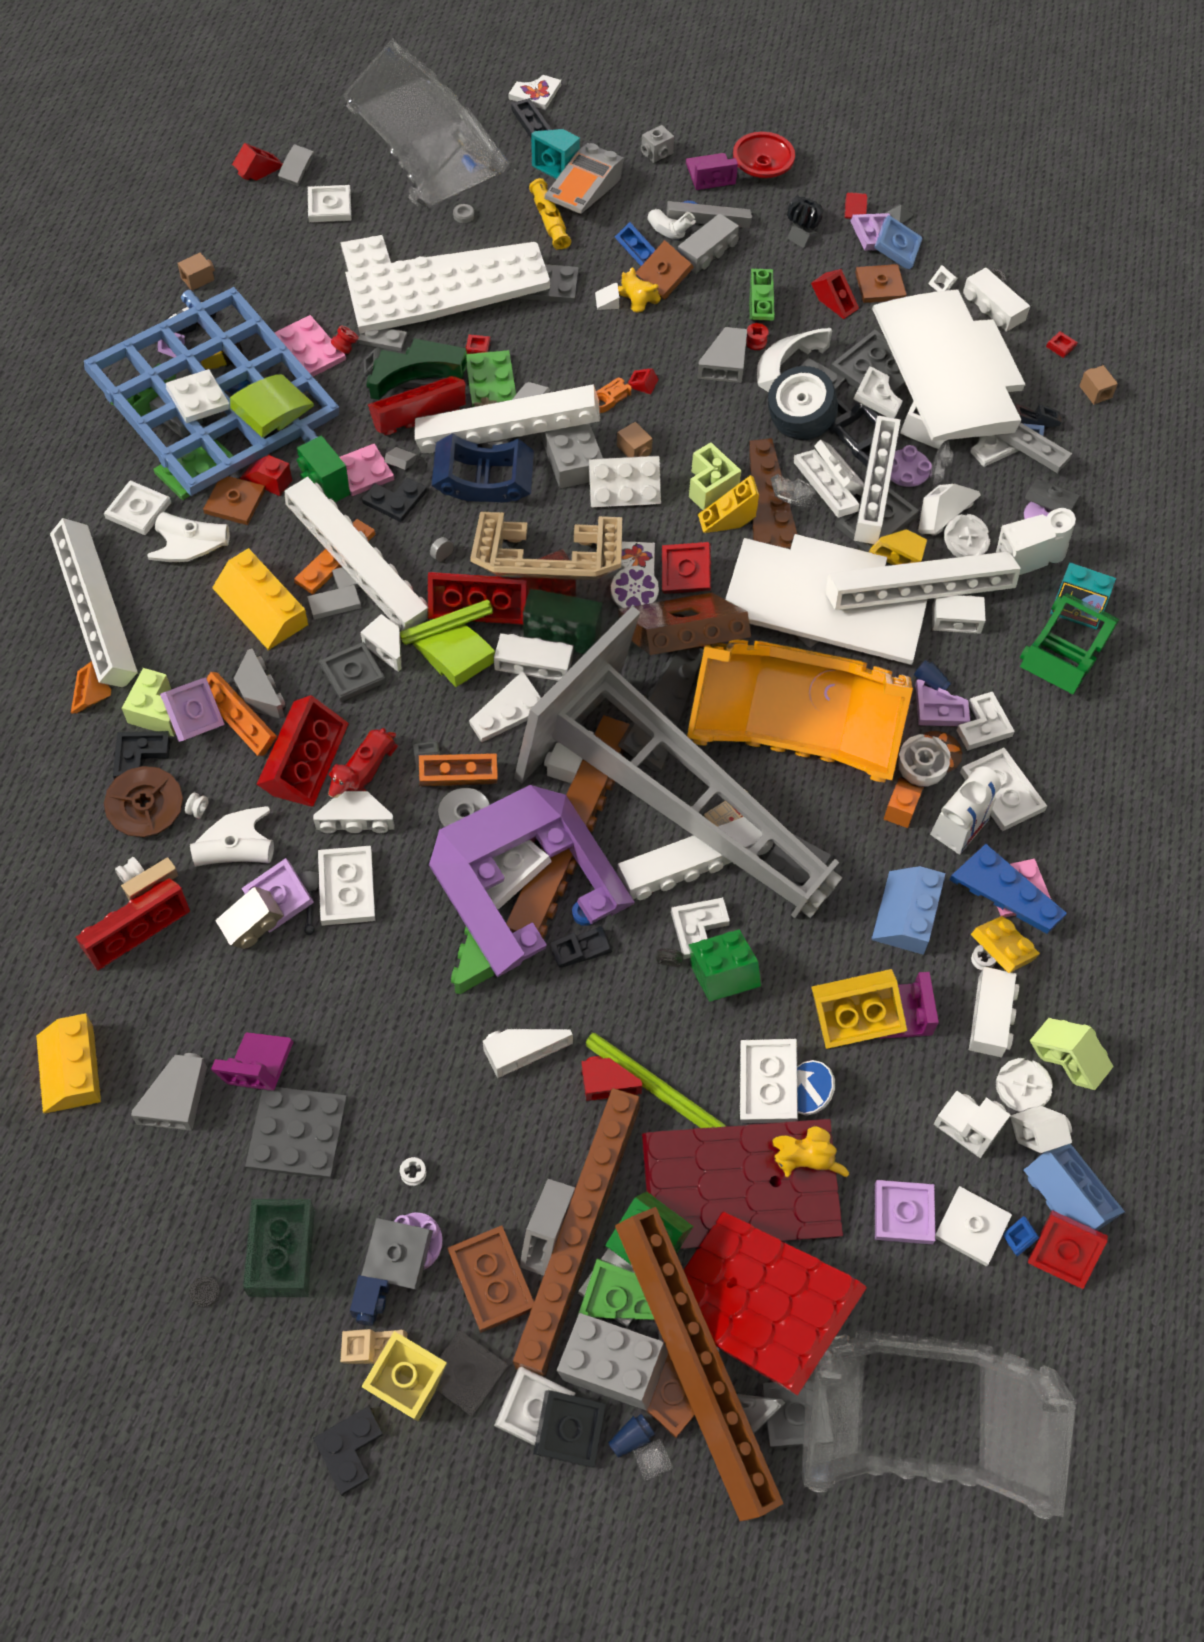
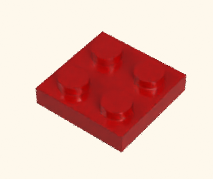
(686, 567)
(1067, 1249)

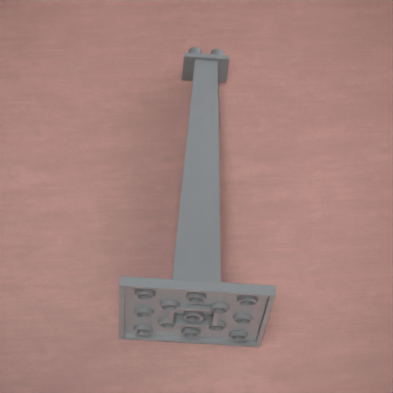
(599, 677)

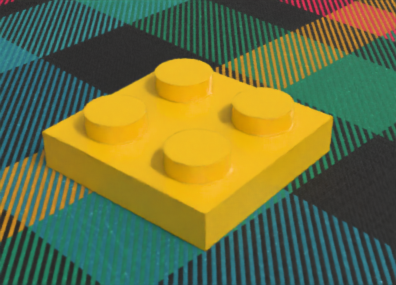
(1005, 944)

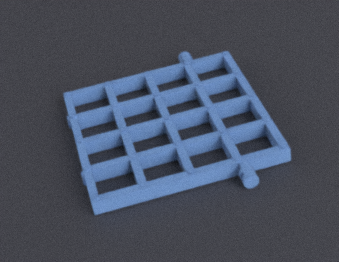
(190, 359)

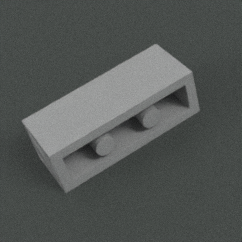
(709, 242)

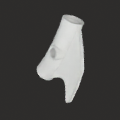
(187, 538)
(234, 840)

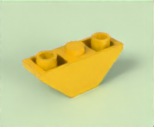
(732, 509)

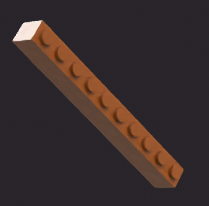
(587, 796)
(577, 1233)
(699, 1365)

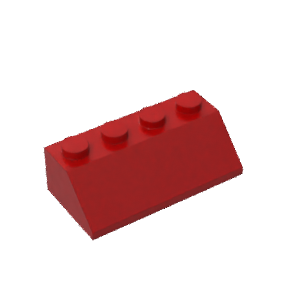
(423, 401)
(457, 591)
(303, 752)
(133, 923)

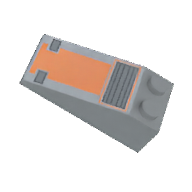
(586, 178)

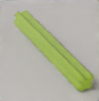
(446, 622)

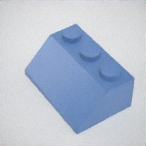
(908, 908)
(1073, 1187)

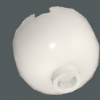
(924, 760)

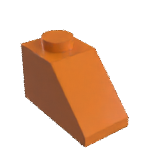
(903, 803)

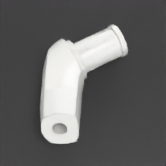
(670, 227)

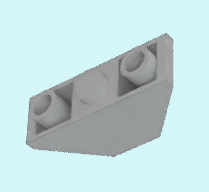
(258, 688)

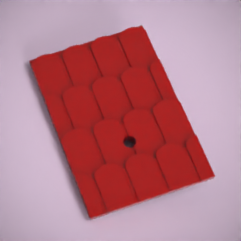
(769, 1300)

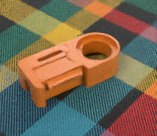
(613, 393)

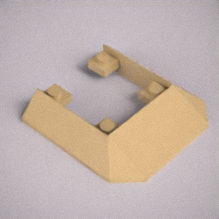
(492, 531)

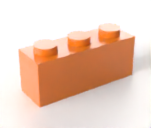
(457, 769)

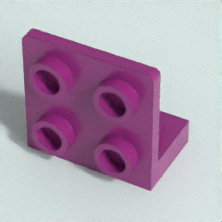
(712, 171)
(918, 1007)
(256, 1062)

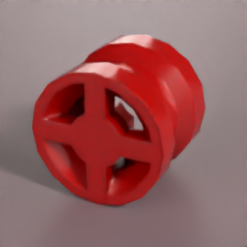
(756, 336)
(344, 339)

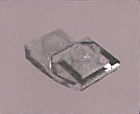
(942, 459)
(794, 492)

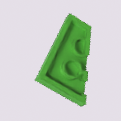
(614, 1294)

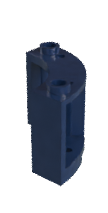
(466, 452)

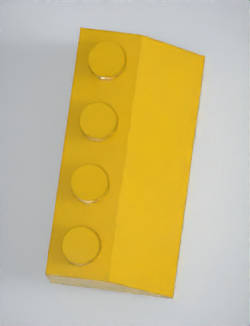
(260, 599)

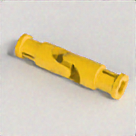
(550, 215)

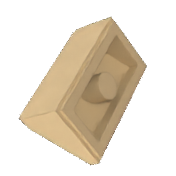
(146, 880)

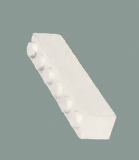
(877, 480)
(683, 861)

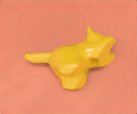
(638, 291)
(810, 1152)

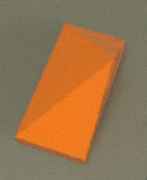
(88, 689)

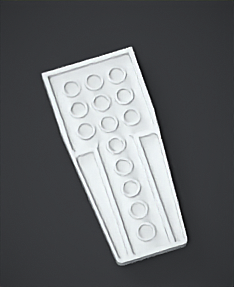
(444, 284)

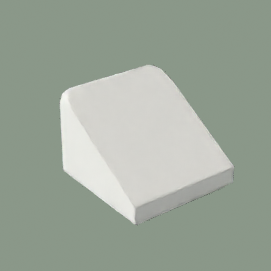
(608, 297)

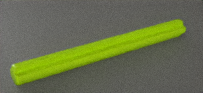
(653, 1083)

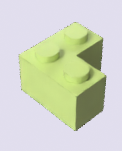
(713, 476)
(144, 703)
(1075, 1049)

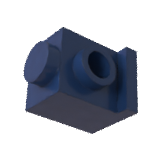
(368, 1299)

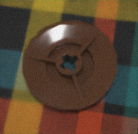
(127, 795)

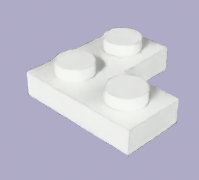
(990, 724)
(695, 918)

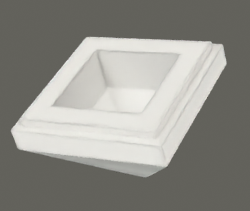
(942, 276)

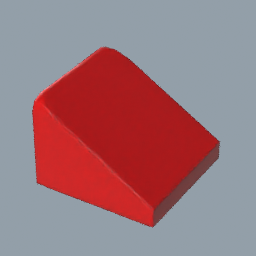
(855, 204)
(643, 380)

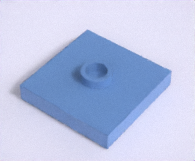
(898, 242)

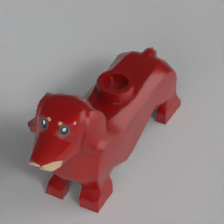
(362, 764)

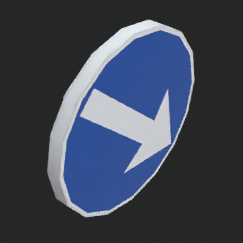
(815, 1087)

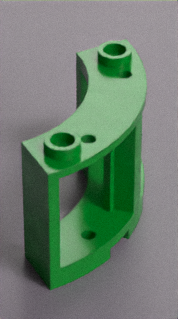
(1055, 669)

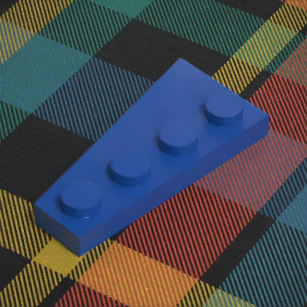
(997, 880)

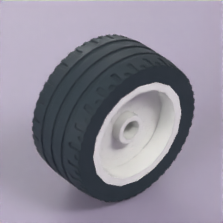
(803, 402)

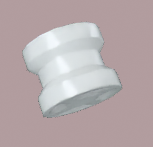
(129, 870)

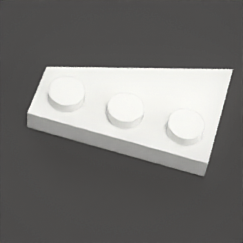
(840, 468)
(506, 709)

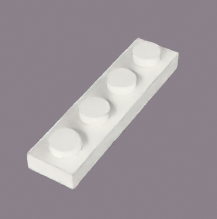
(826, 483)

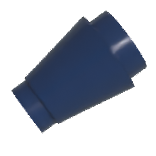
(932, 676)
(632, 1436)

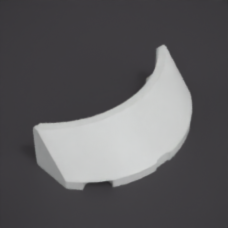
(769, 363)

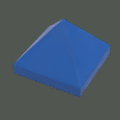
(1020, 1236)

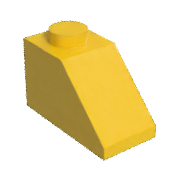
(900, 547)

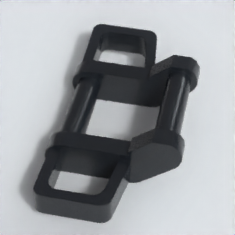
(848, 417)

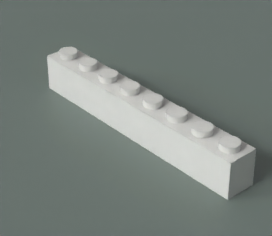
(511, 418)
(356, 554)
(922, 580)
(93, 603)

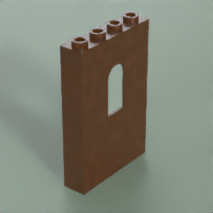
(700, 622)

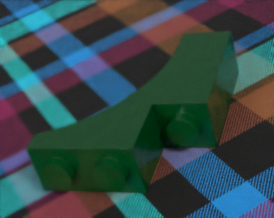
(421, 360)

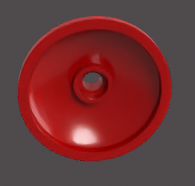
(764, 154)

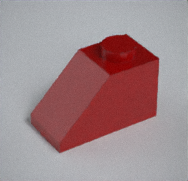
(255, 162)
(835, 293)
(271, 473)
(604, 1074)

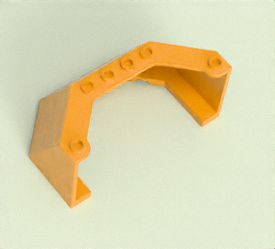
(765, 699)

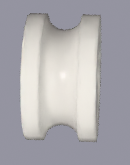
(196, 805)
(977, 961)
(420, 1176)

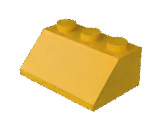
(859, 1008)
(68, 1064)

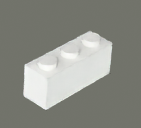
(996, 299)
(533, 657)
(994, 1012)

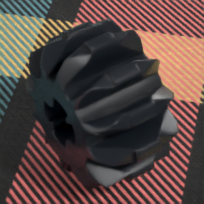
(805, 212)

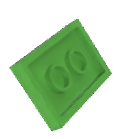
(490, 376)
(194, 463)

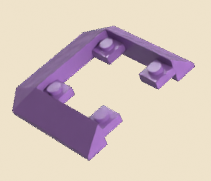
(467, 868)

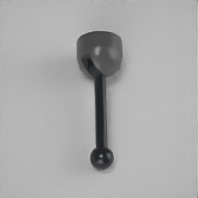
(311, 882)

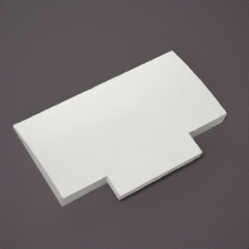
(952, 365)
(788, 594)

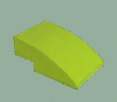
(270, 404)
(457, 653)

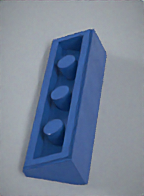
(636, 242)

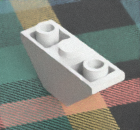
(943, 506)
(354, 813)

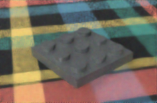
(869, 352)
(296, 1132)

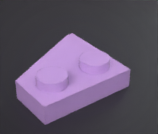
(868, 228)
(940, 707)

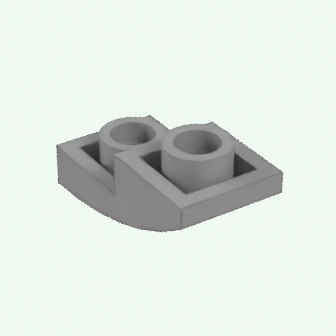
(295, 165)

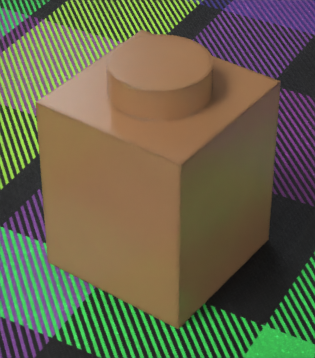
(196, 271)
(1098, 384)
(634, 441)

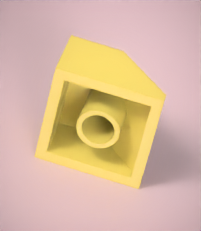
(405, 1376)

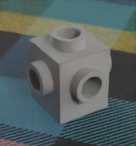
(657, 143)

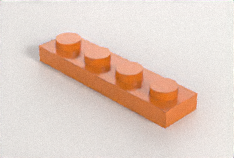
(321, 568)
(240, 716)

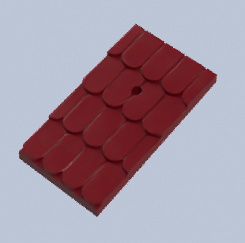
(730, 1171)

